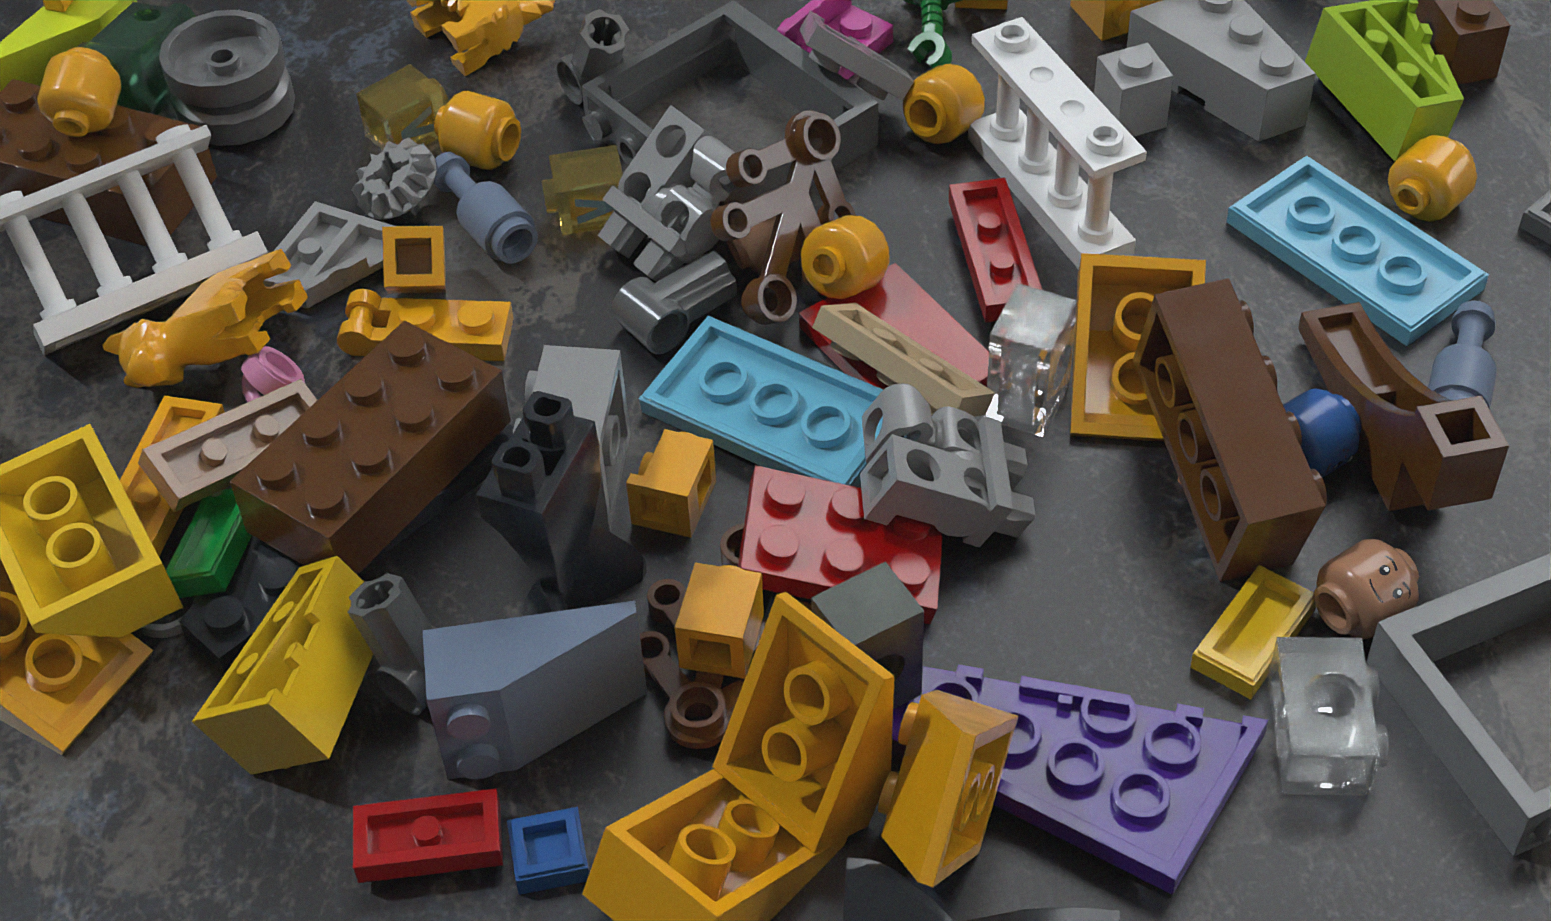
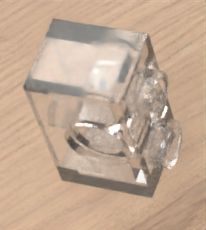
(1031, 358)
(1318, 750)

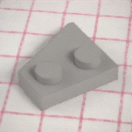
(835, 50)
(330, 251)

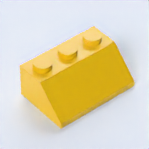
(78, 543)

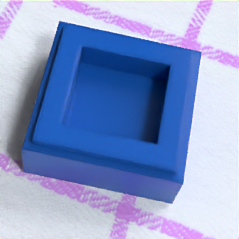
(548, 850)

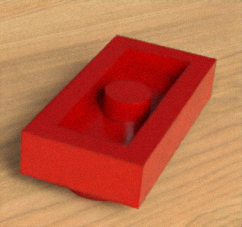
(427, 835)

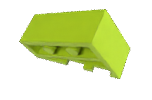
(1385, 71)

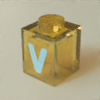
(401, 107)
(579, 185)

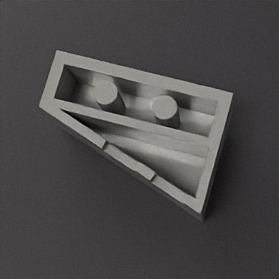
(1229, 61)

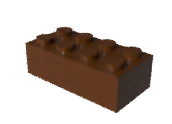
(40, 156)
(1228, 429)
(372, 450)

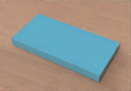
(1357, 249)
(764, 403)

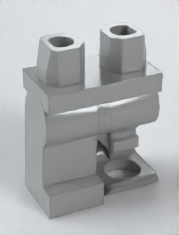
(669, 196)
(942, 470)

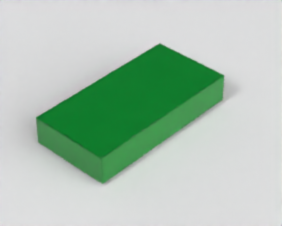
(209, 547)

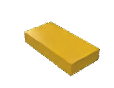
(1244, 637)

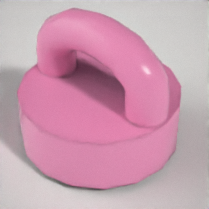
(267, 372)

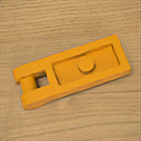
(470, 325)

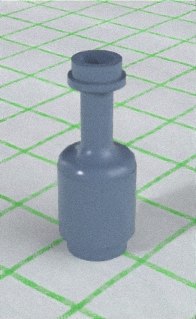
(487, 211)
(1465, 367)

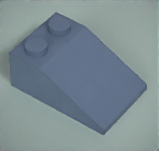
(528, 683)

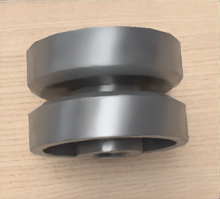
(228, 75)

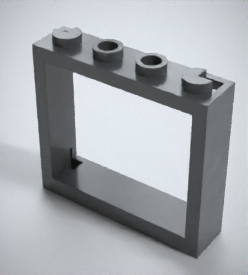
(700, 47)
(1404, 660)

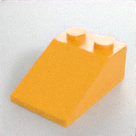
(1110, 318)
(58, 681)
(810, 728)
(945, 783)
(700, 859)

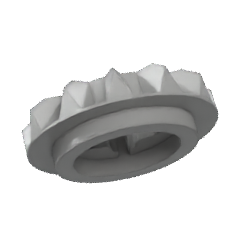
(408, 185)

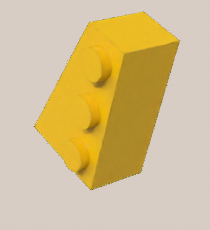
(293, 676)

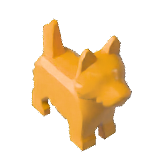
(477, 25)
(210, 326)

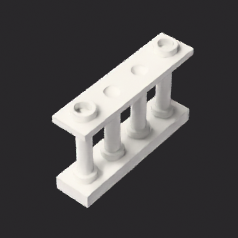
(1086, 133)
(118, 295)

